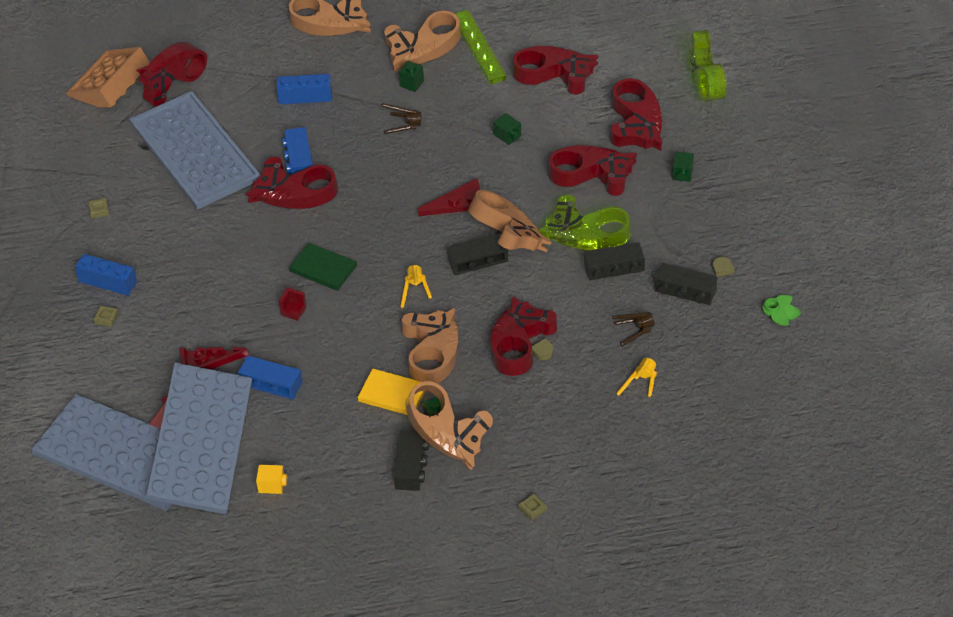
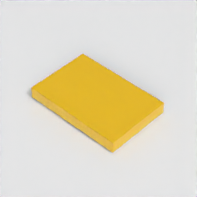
(389, 391)

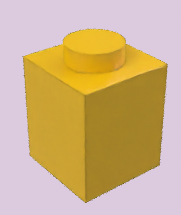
(271, 479)

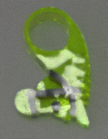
(707, 75)
(583, 231)

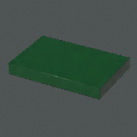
(323, 266)

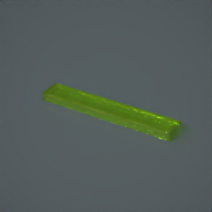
(480, 48)

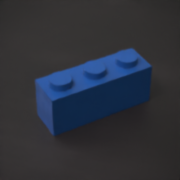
(304, 89)
(297, 150)
(106, 274)
(272, 377)

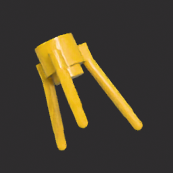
(415, 277)
(644, 370)

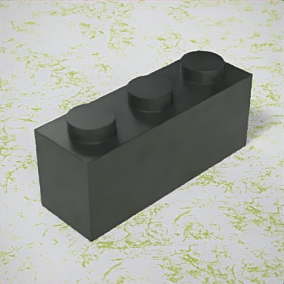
(476, 254)
(614, 261)
(686, 283)
(410, 461)

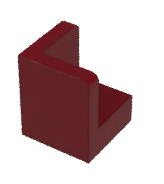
(292, 303)

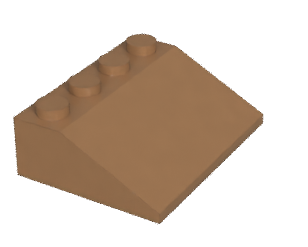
(109, 77)

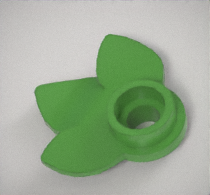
(781, 309)

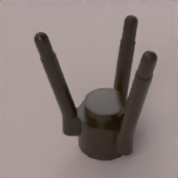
(413, 118)
(642, 320)

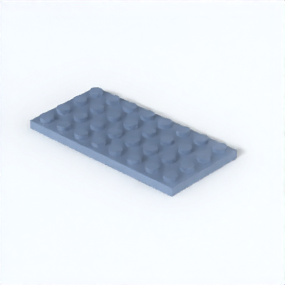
(194, 149)
(199, 438)
(102, 447)

